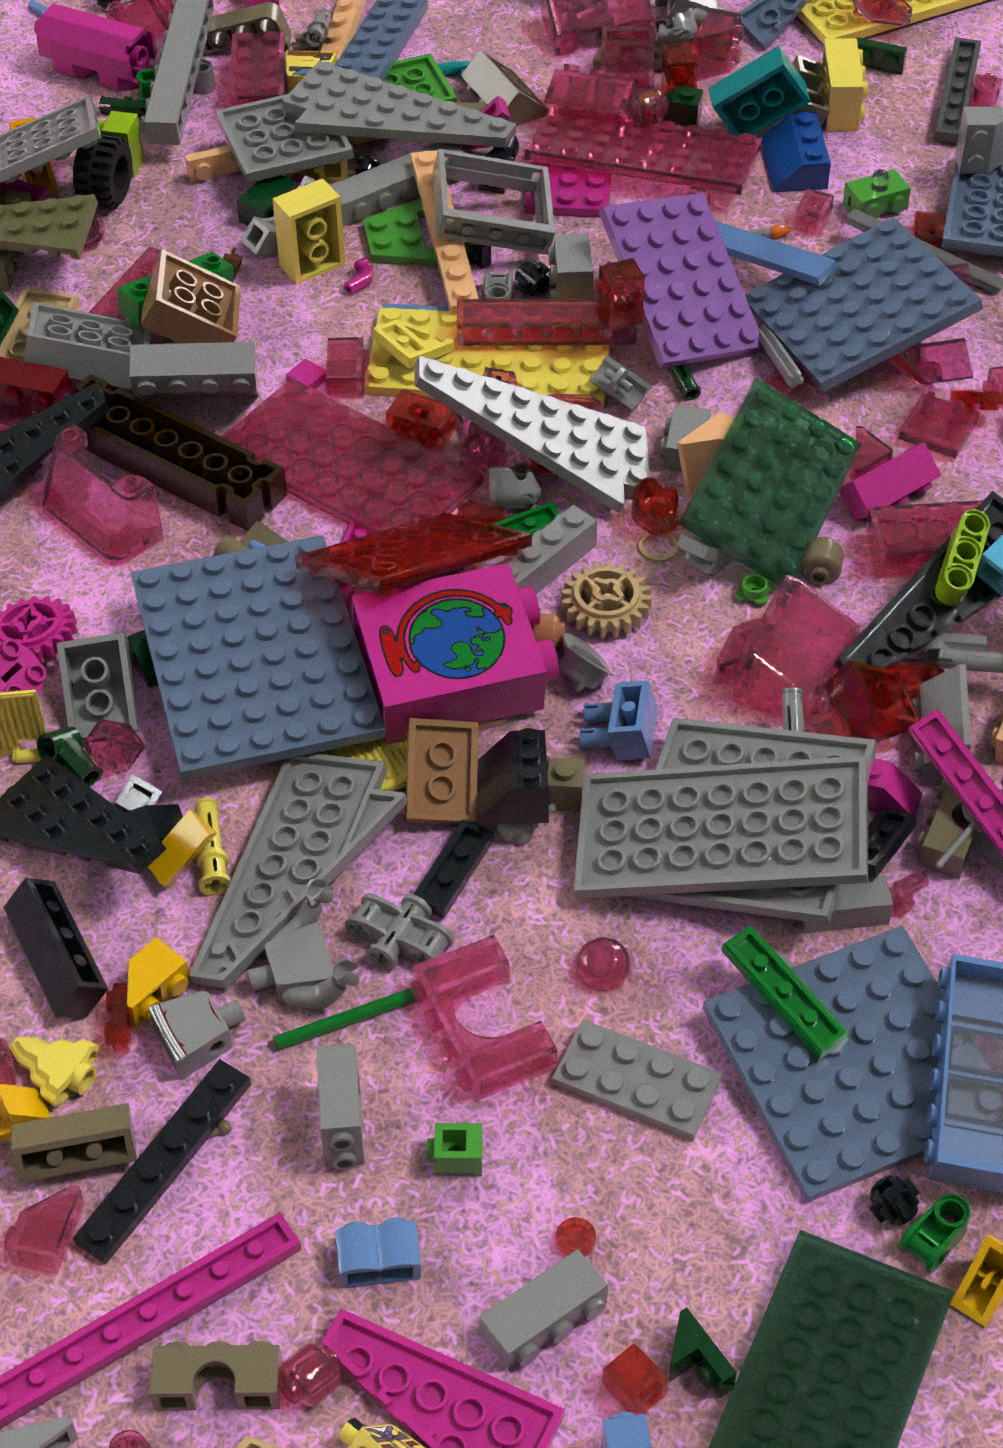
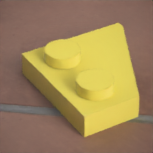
(409, 342)

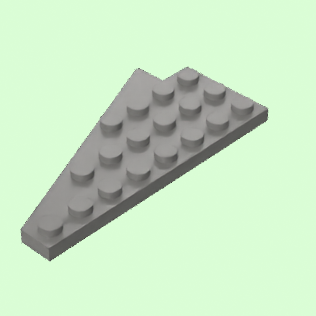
(358, 105)
(309, 829)

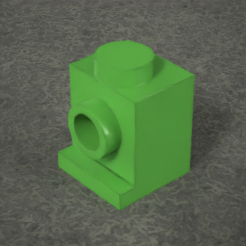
(456, 1148)

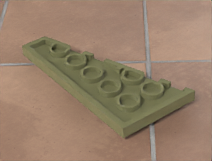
(48, 225)

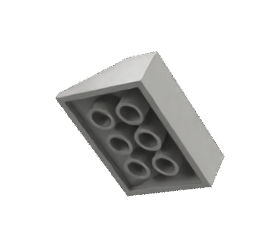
(83, 343)
(193, 370)

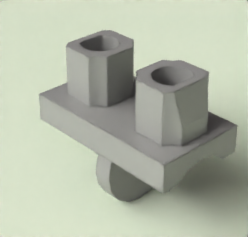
(620, 383)

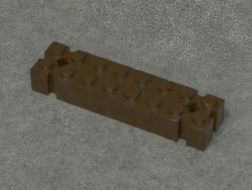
(184, 458)

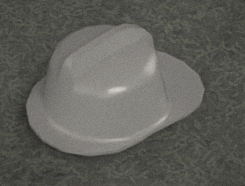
(582, 664)

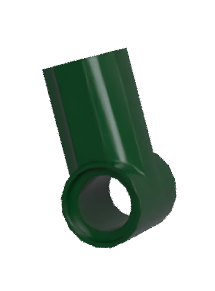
(67, 749)

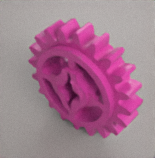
(38, 625)

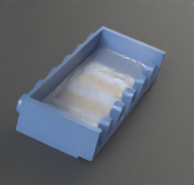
(969, 1077)

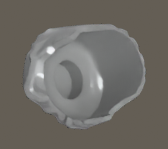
(683, 30)
(510, 492)

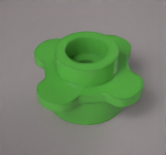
(754, 589)

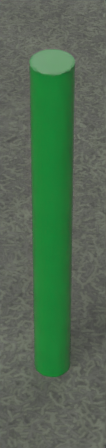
(343, 1019)

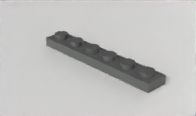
(957, 88)

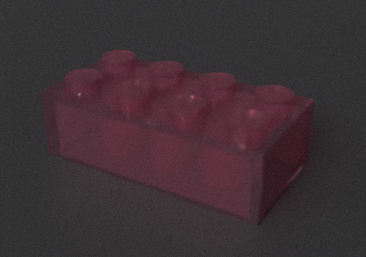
(257, 67)
(908, 535)

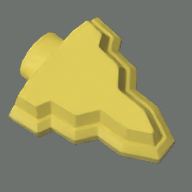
(57, 1066)

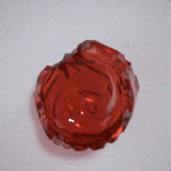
(655, 507)

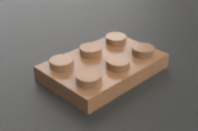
(441, 771)

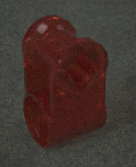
(929, 227)

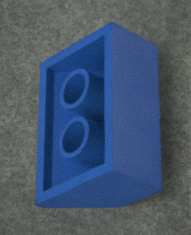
(797, 154)

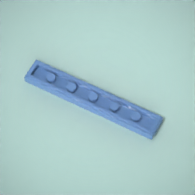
(776, 255)

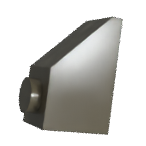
(566, 780)

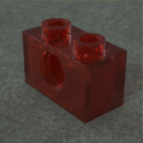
(620, 294)
(422, 419)

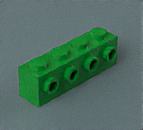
(132, 295)

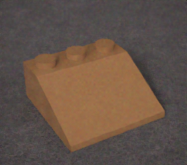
(190, 303)

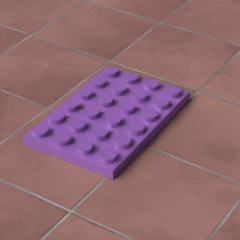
(690, 286)

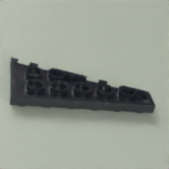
(34, 438)
(64, 815)

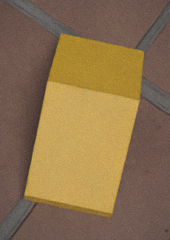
(982, 1286)

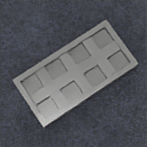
(637, 1079)

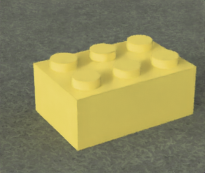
(843, 84)
(309, 231)

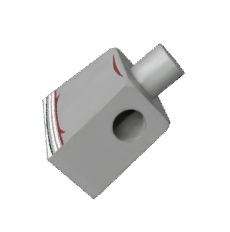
(194, 1029)

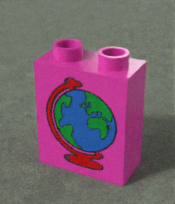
(454, 649)

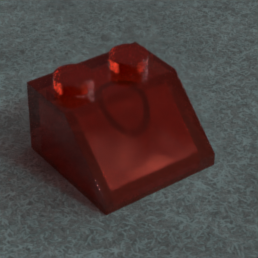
(871, 701)

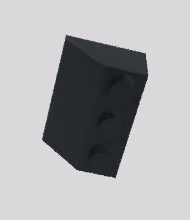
(514, 780)

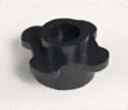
(365, 163)

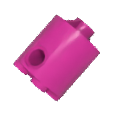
(19, 668)

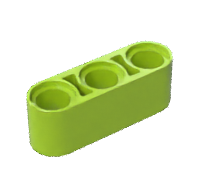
(968, 545)

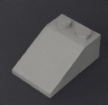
(98, 681)

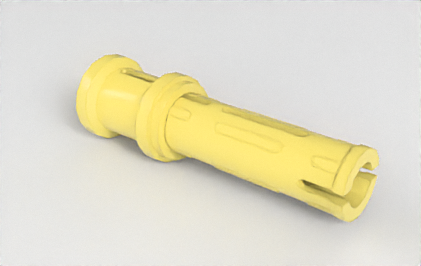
(212, 859)

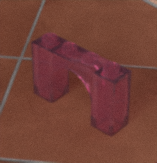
(482, 1062)

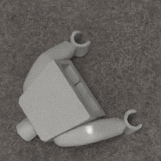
(300, 959)

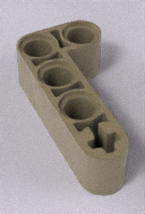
(253, 17)

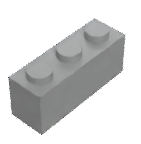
(544, 1310)

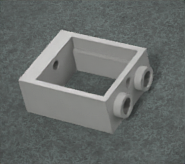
(340, 1106)

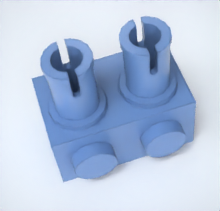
(629, 718)

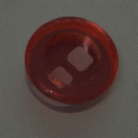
(575, 1234)

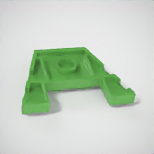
(397, 236)

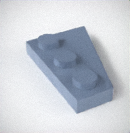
(768, 18)

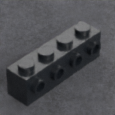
(55, 948)

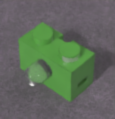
(877, 193)

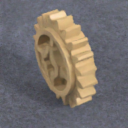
(606, 605)

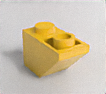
(153, 978)

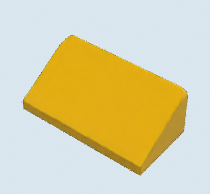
(182, 847)

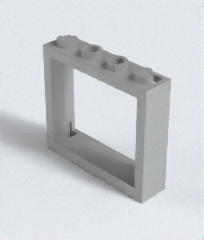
(491, 229)

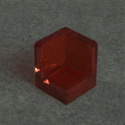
(635, 1381)

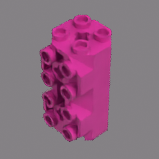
(90, 43)

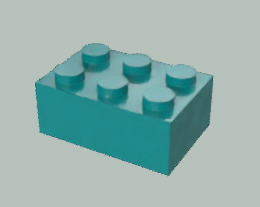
(759, 93)

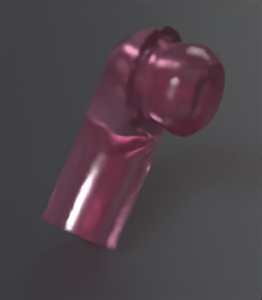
(903, 890)
(7, 1068)

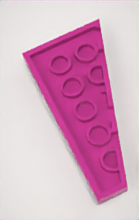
(438, 1396)

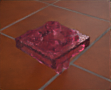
(939, 424)

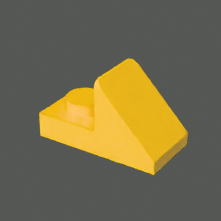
(19, 1106)

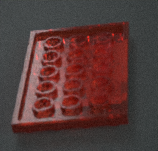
(412, 552)

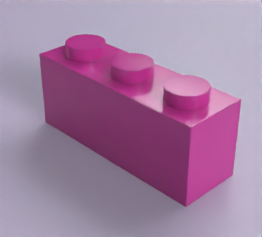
(891, 482)

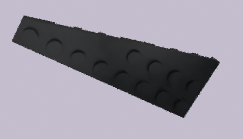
(916, 613)

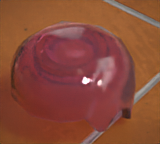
(603, 964)

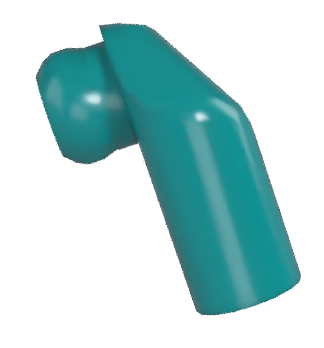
(453, 67)

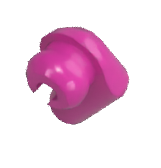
(362, 278)

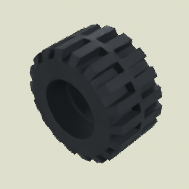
(104, 170)

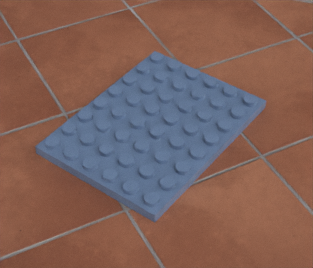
(254, 659)

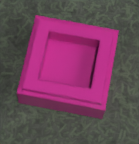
(308, 374)

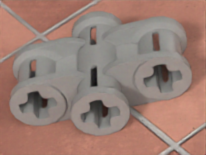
(398, 930)

